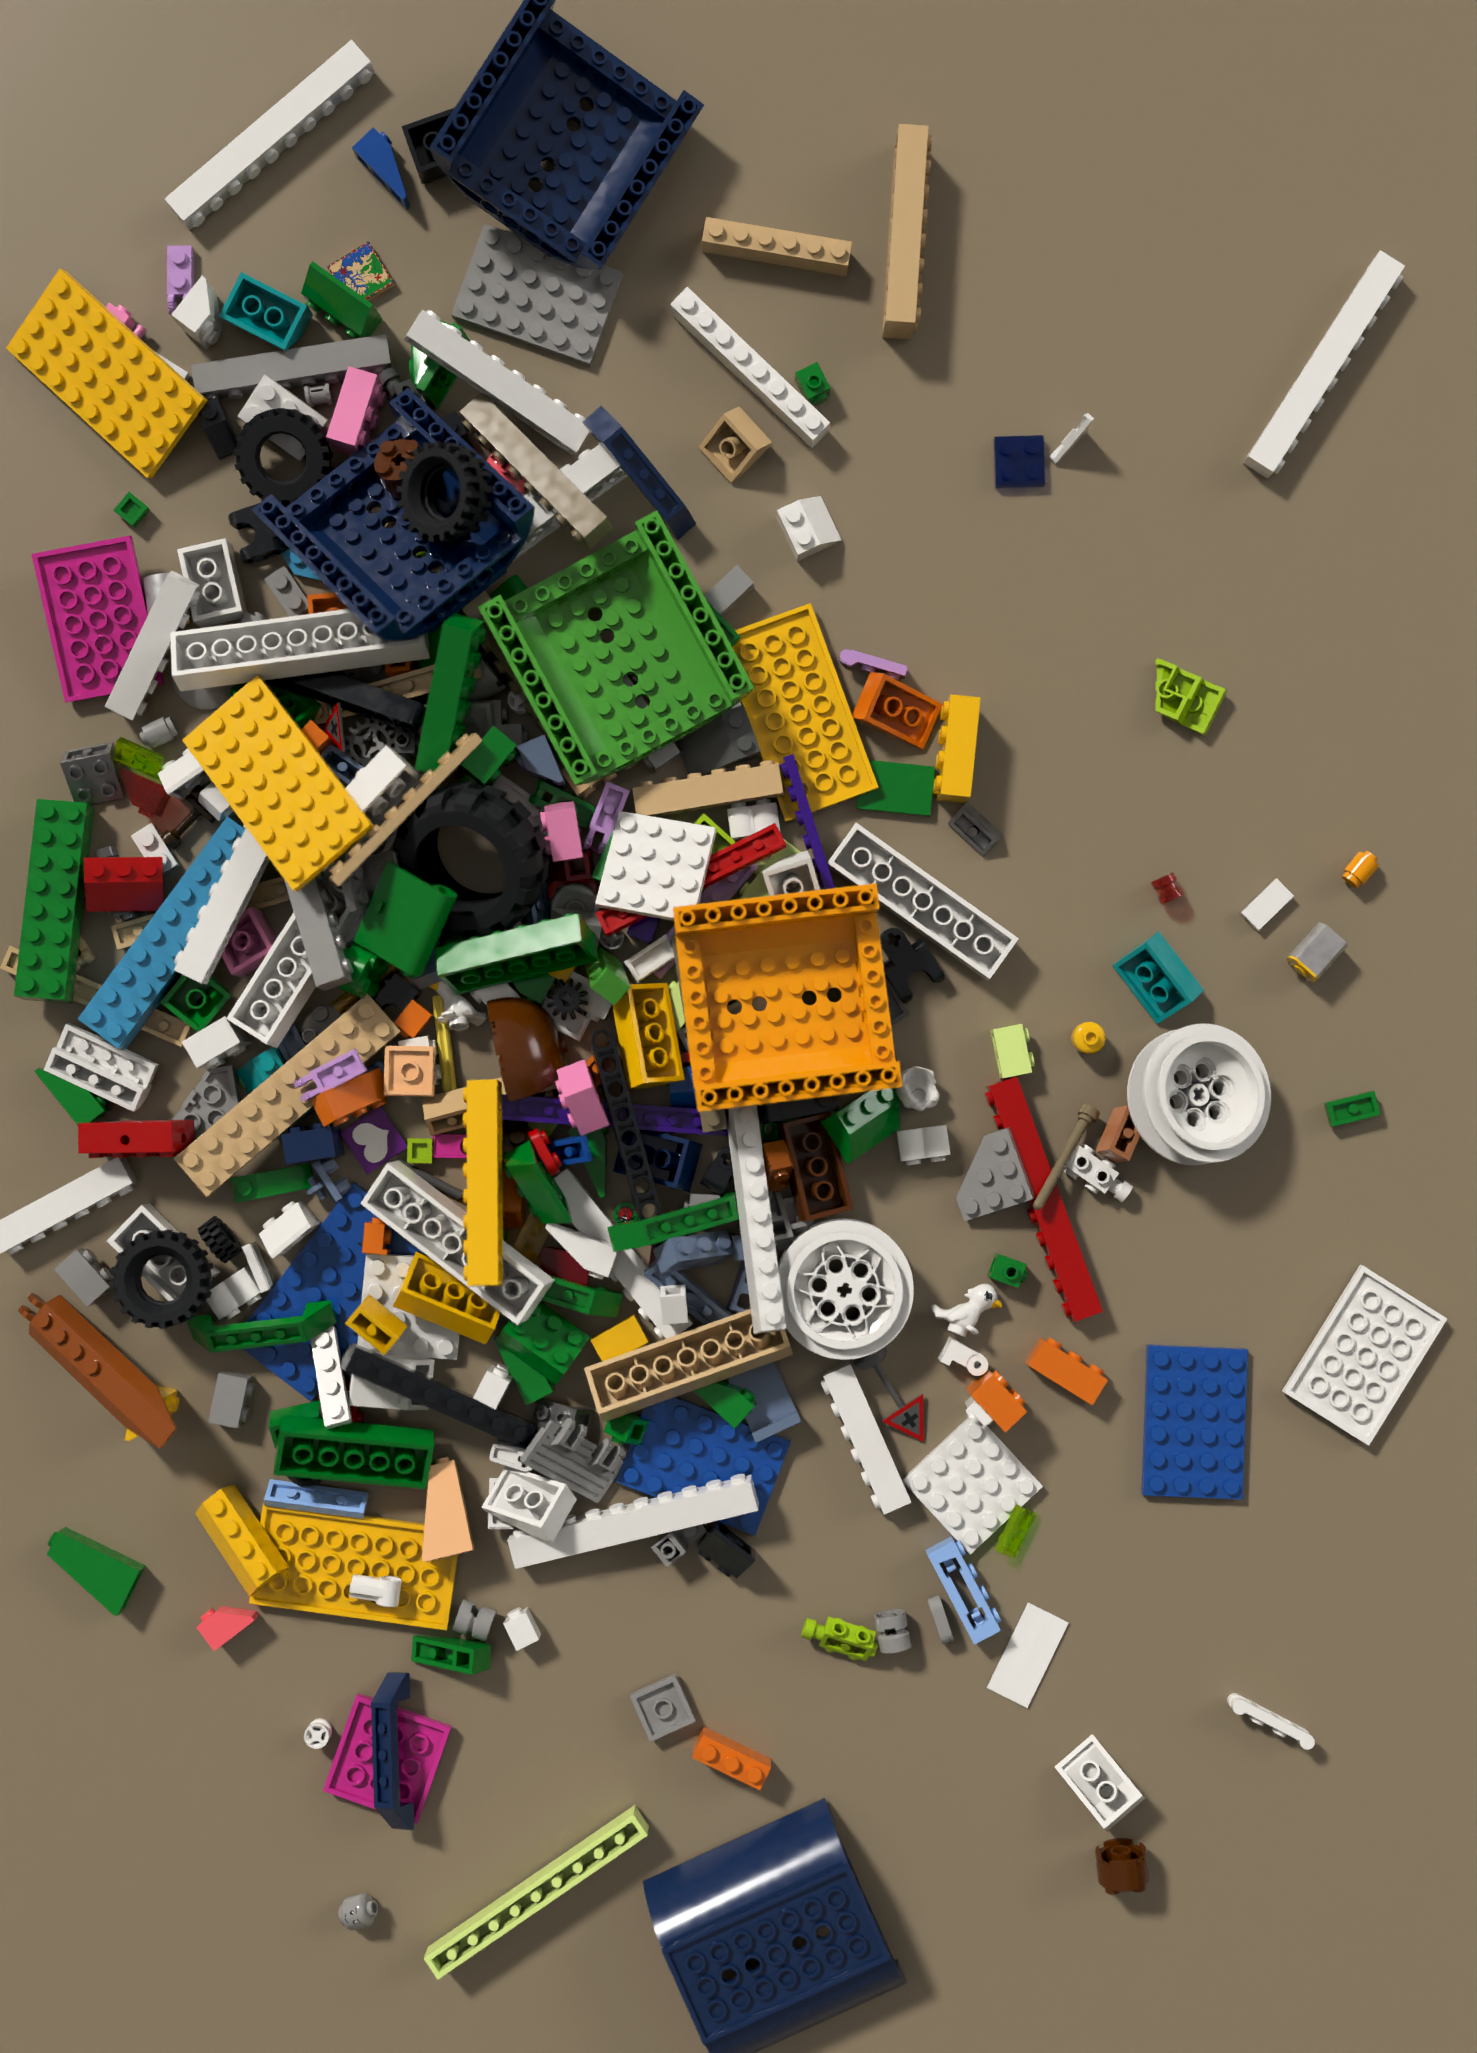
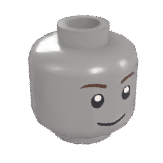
(358, 1911)

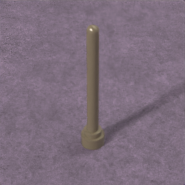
(1087, 1116)

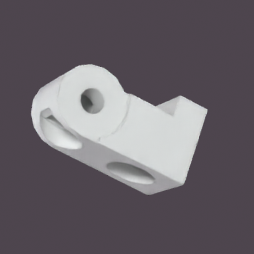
(964, 1355)

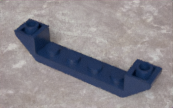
(640, 471)
(385, 1751)

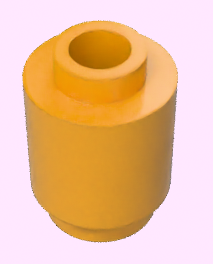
(1360, 869)

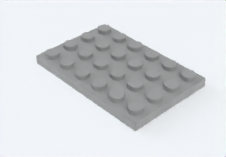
(536, 297)

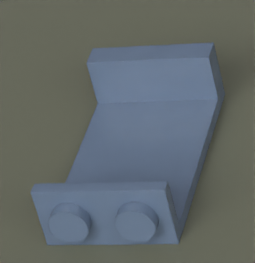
(774, 1407)

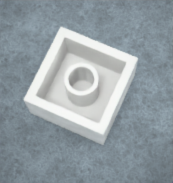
(216, 1043)

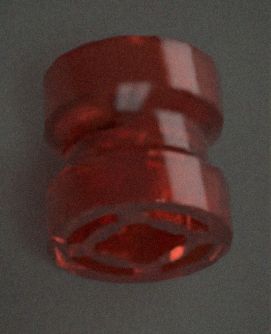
(1167, 889)

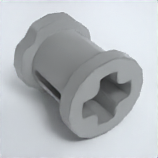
(319, 395)

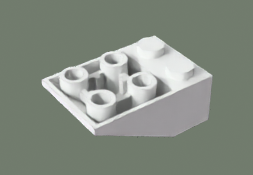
(371, 1395)

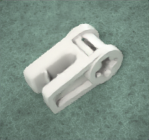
(508, 1455)

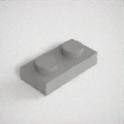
(287, 592)

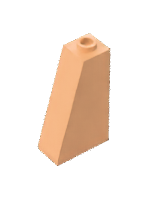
(446, 1517)

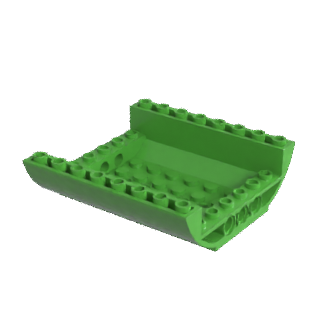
(660, 635)

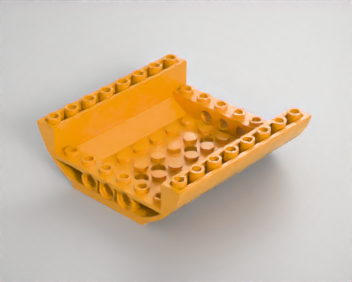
(778, 952)

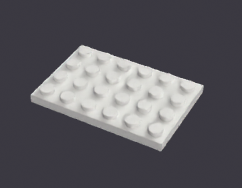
(1364, 1354)

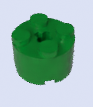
(366, 971)

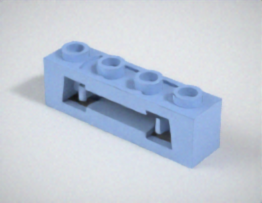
(983, 1626)

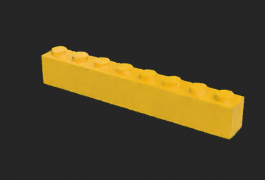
(484, 1183)

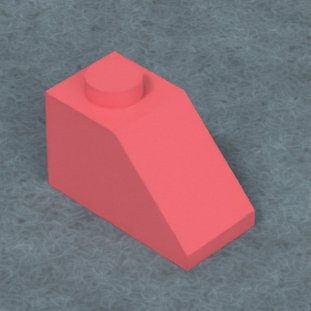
(224, 1623)

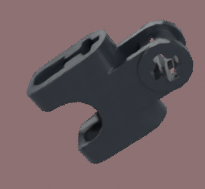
(266, 542)
(905, 960)

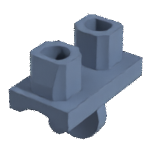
(322, 1170)

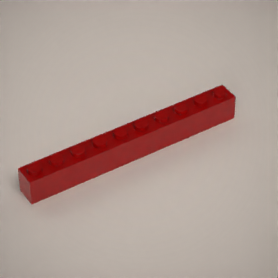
(1052, 1220)

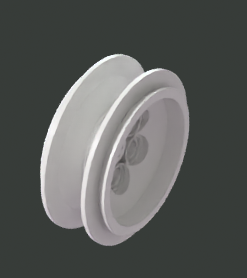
(1237, 1108)
(886, 1272)

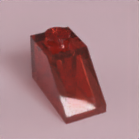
(145, 794)

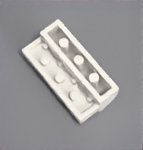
(101, 1067)

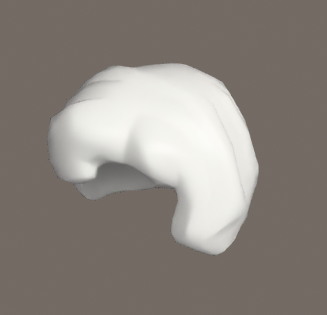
(918, 1088)

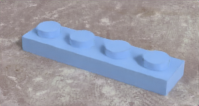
(316, 1499)

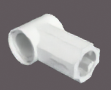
(382, 1590)

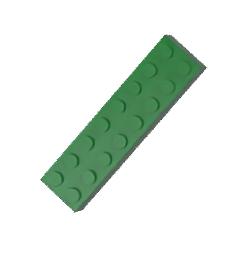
(54, 901)

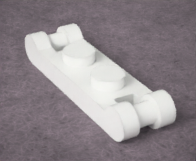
(1262, 1715)

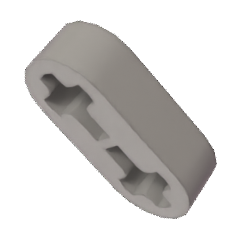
(940, 1619)

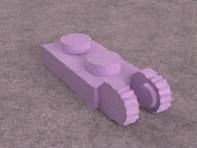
(179, 274)
(872, 663)
(606, 814)
(333, 1074)

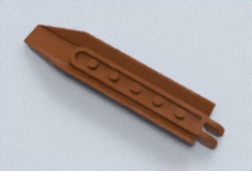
(100, 1368)

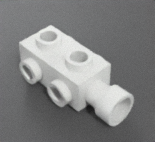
(1090, 1172)

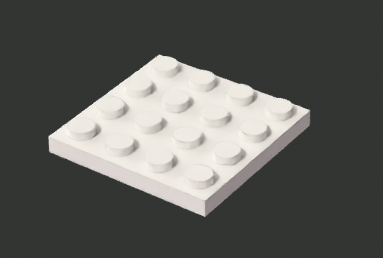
(655, 865)
(421, 1338)
(971, 1483)

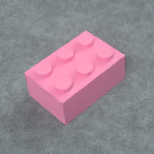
(356, 411)

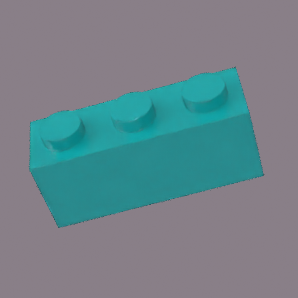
(266, 312)
(1158, 978)
(261, 1068)

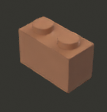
(1119, 1136)

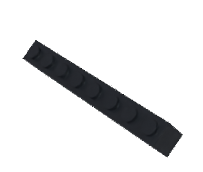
(437, 1395)

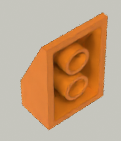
(896, 709)

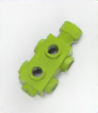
(843, 1635)

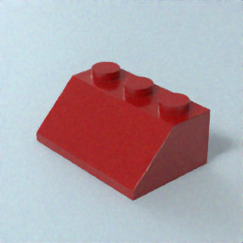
(123, 884)

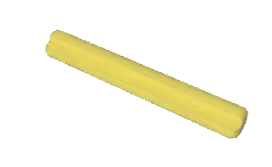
(444, 1047)

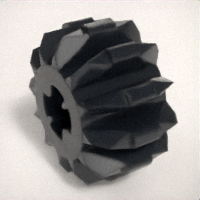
(561, 1005)

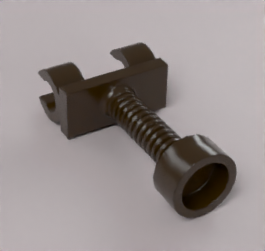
(172, 837)

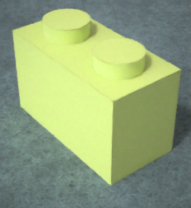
(1012, 1050)

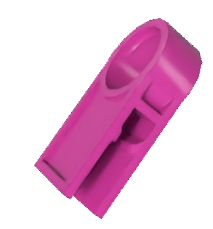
(448, 1146)

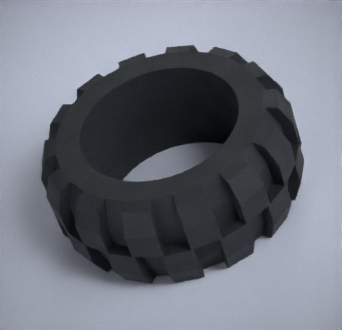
(504, 827)

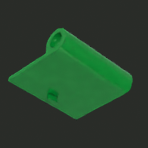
(408, 922)

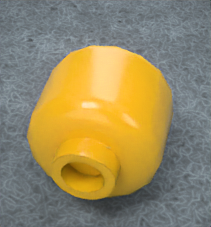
(1088, 1037)

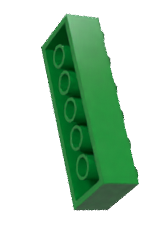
(450, 689)
(516, 953)
(354, 1452)

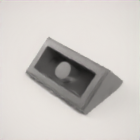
(975, 829)

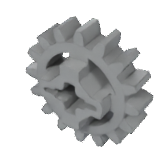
(360, 741)

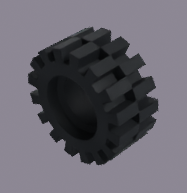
(219, 1239)

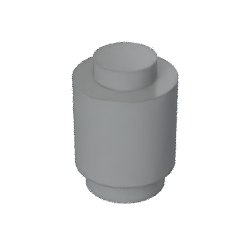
(158, 732)

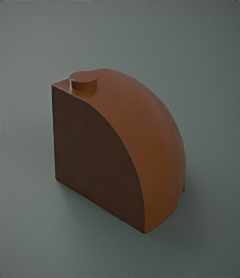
(526, 1045)

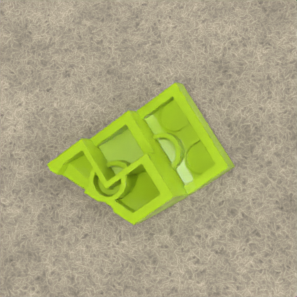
(1186, 697)

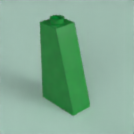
(98, 1569)

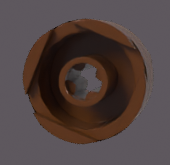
(390, 462)
(1122, 1866)

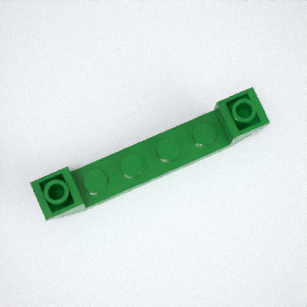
(674, 1223)
(584, 1298)
(297, 1329)

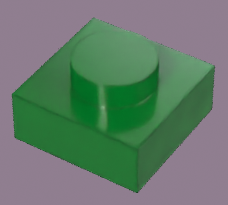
(131, 509)

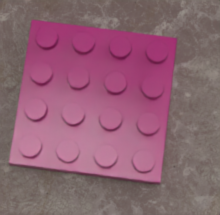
(419, 1753)

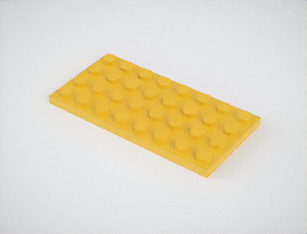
(106, 373)
(802, 709)
(277, 783)
(330, 1549)

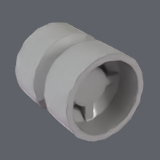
(474, 1620)
(894, 1639)

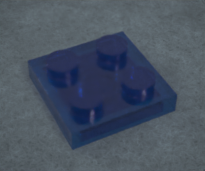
(1019, 461)

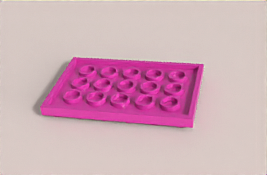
(92, 612)

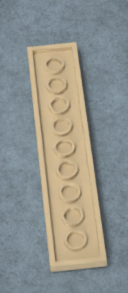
(277, 1102)

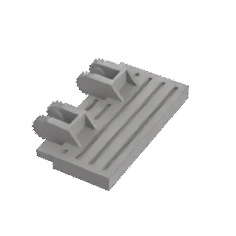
(573, 1459)

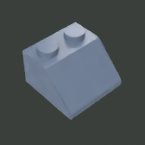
(540, 761)

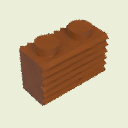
(777, 1165)

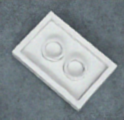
(270, 396)

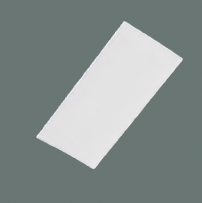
(1027, 1655)

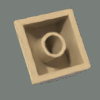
(734, 444)

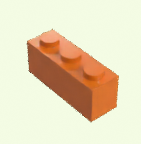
(350, 1098)
(1067, 1370)
(731, 1758)

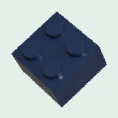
(313, 1144)

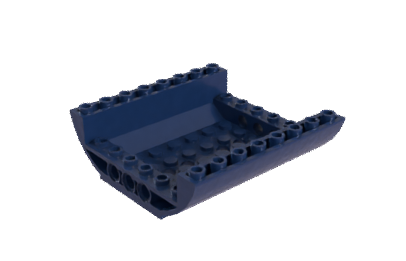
(519, 117)
(375, 565)
(751, 1904)

